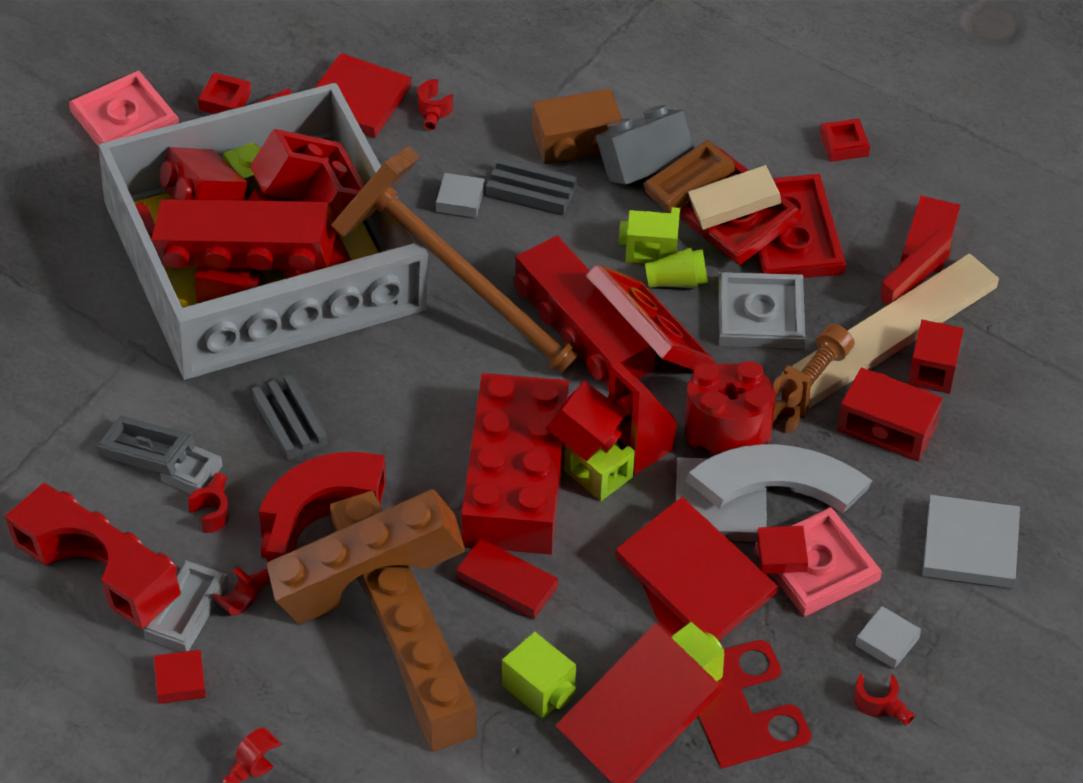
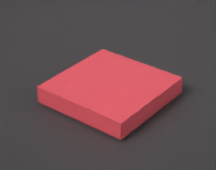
(122, 109)
(835, 565)

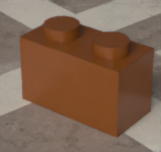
(568, 124)

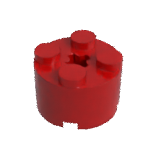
(729, 407)

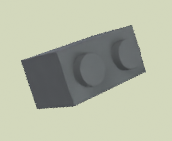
(645, 145)

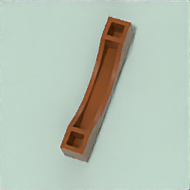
(425, 662)

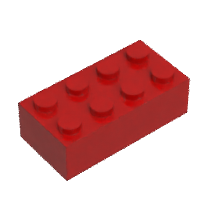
(514, 464)

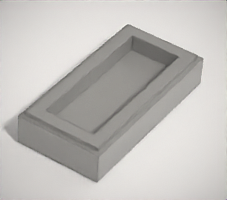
(186, 615)

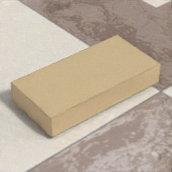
(734, 197)

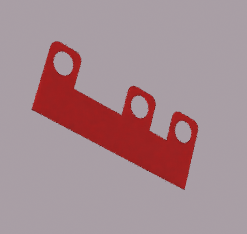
(728, 720)

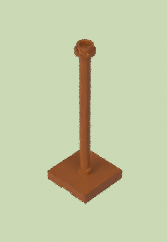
(380, 195)

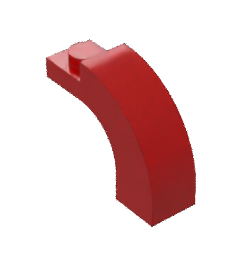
(309, 490)

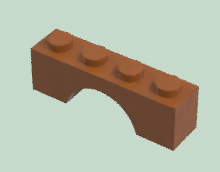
(410, 534)

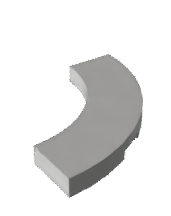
(758, 466)

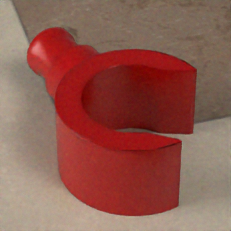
(433, 109)
(211, 496)
(244, 592)
(882, 706)
(250, 756)

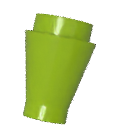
(678, 270)

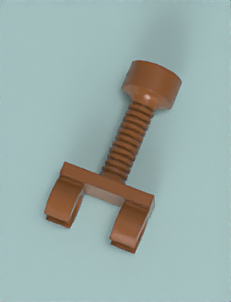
(833, 344)

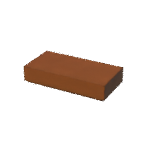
(694, 170)

